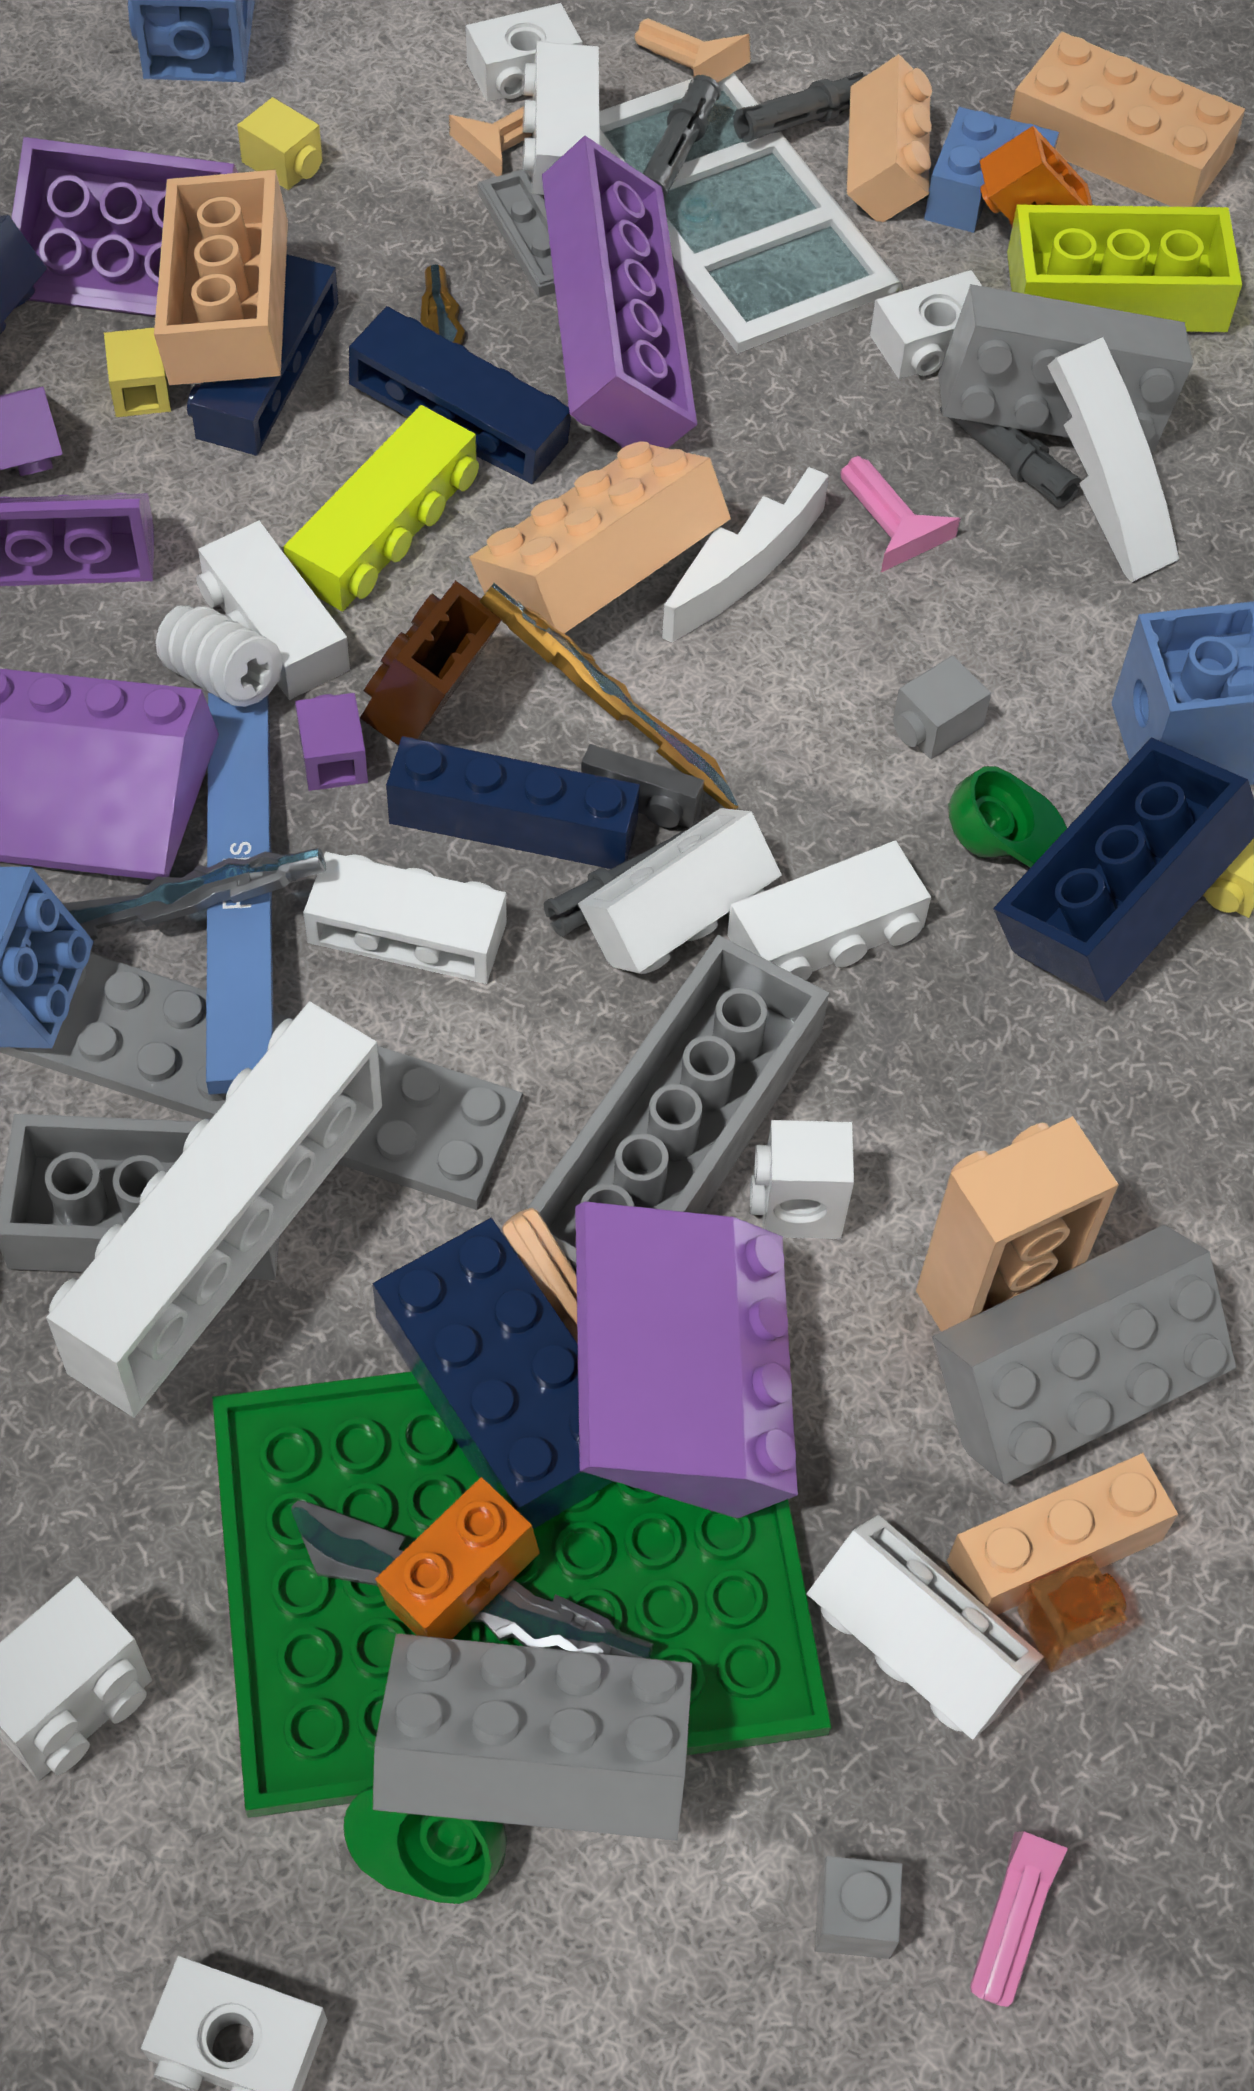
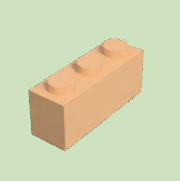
(889, 139)
(1095, 1517)

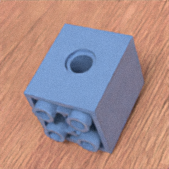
(192, 38)
(1191, 685)
(39, 959)

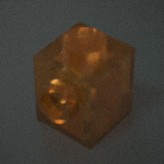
(1073, 1613)

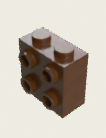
(428, 663)

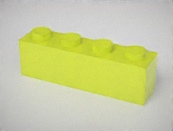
(383, 507)

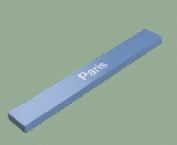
(240, 932)

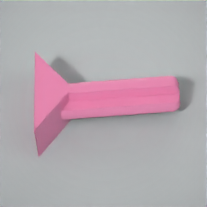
(908, 532)
(1015, 1918)

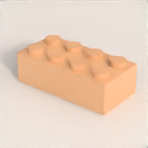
(1129, 121)
(222, 278)
(604, 533)
(1014, 1221)

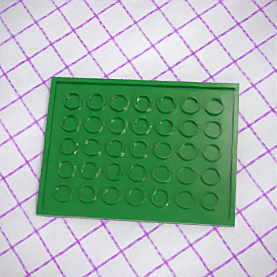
(321, 1648)

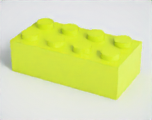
(1130, 260)

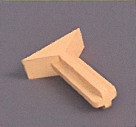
(709, 58)
(488, 140)
(545, 1263)

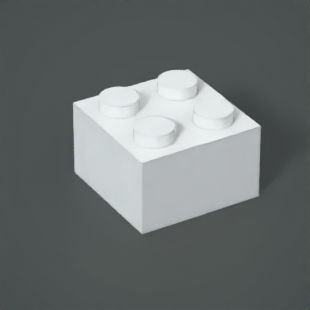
(65, 1679)

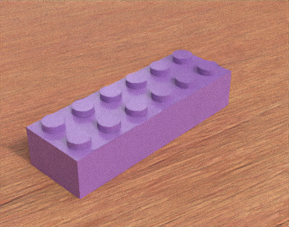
(617, 299)

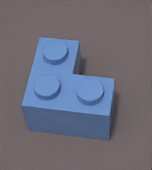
(957, 176)

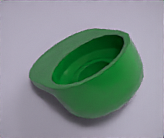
(1003, 816)
(423, 1853)

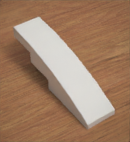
(1117, 458)
(739, 562)

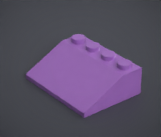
(98, 220)
(99, 771)
(684, 1357)

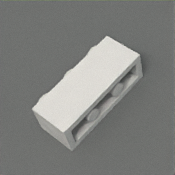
(562, 104)
(268, 595)
(680, 891)
(834, 912)
(406, 917)
(924, 1627)

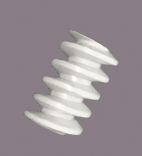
(219, 654)

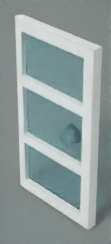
(751, 222)

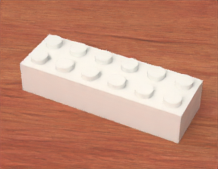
(216, 1208)

